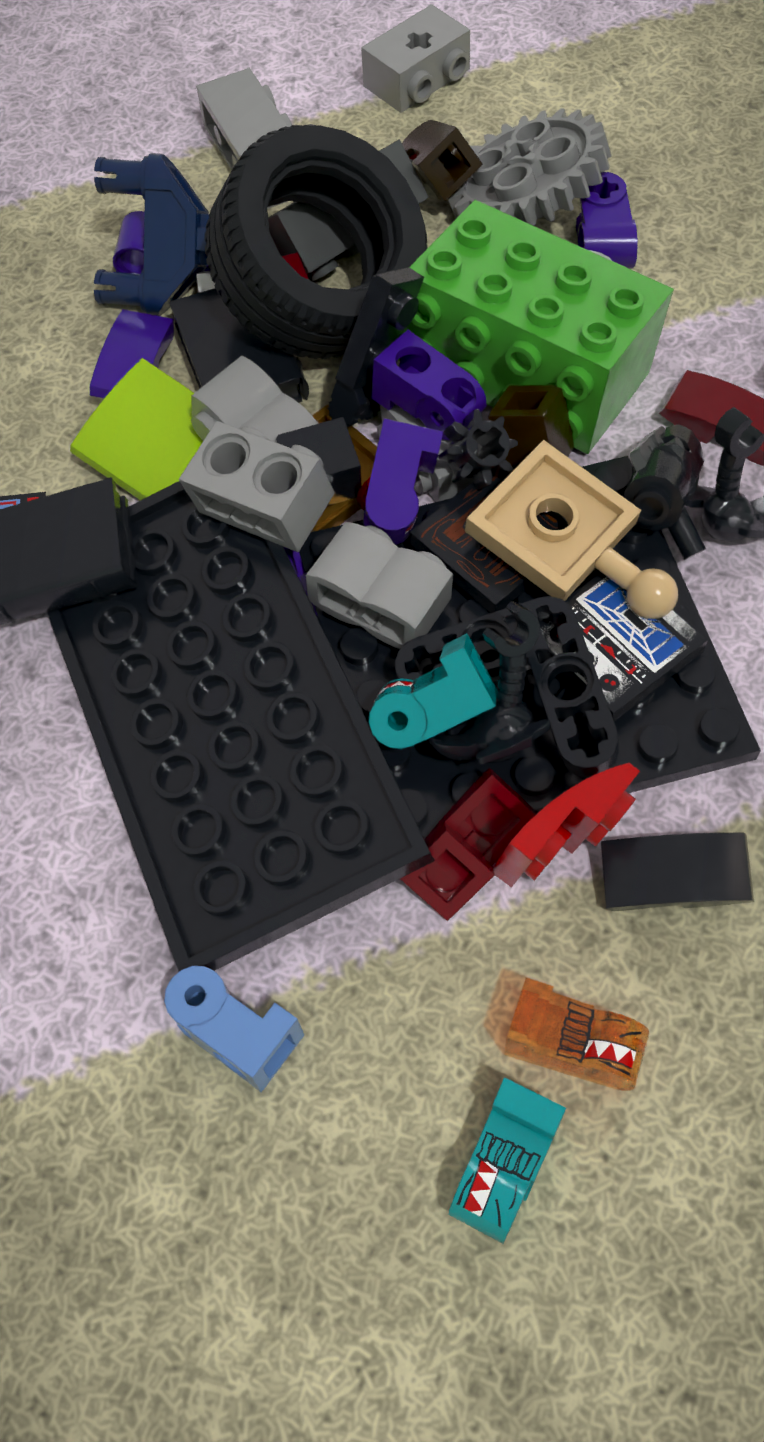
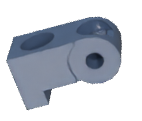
(229, 1029)

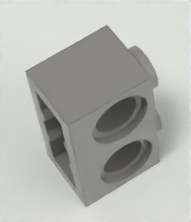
(244, 481)

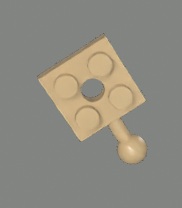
(565, 557)

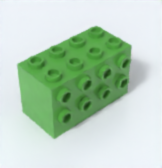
(539, 313)

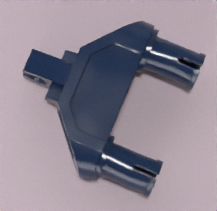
(172, 233)

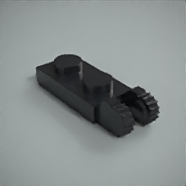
(384, 314)

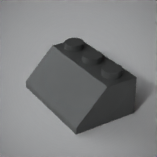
(318, 234)

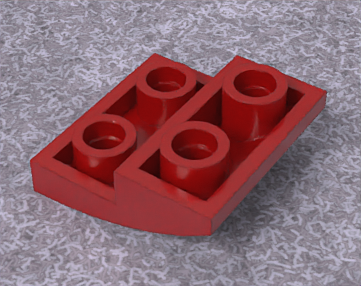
(575, 815)

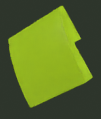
(140, 432)

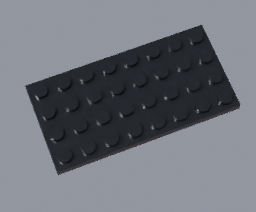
(232, 738)

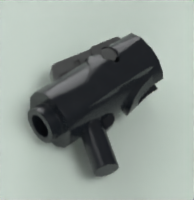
(661, 480)

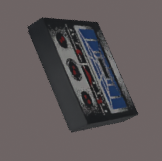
(626, 649)

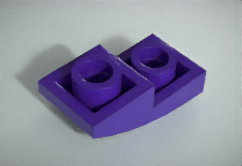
(130, 340)

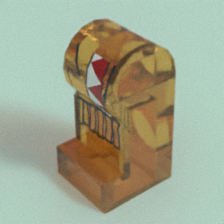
(576, 1038)

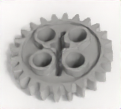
(537, 166)

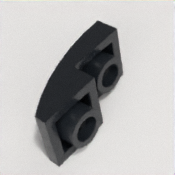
(677, 871)

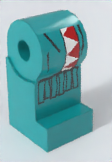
(423, 707)
(506, 1160)

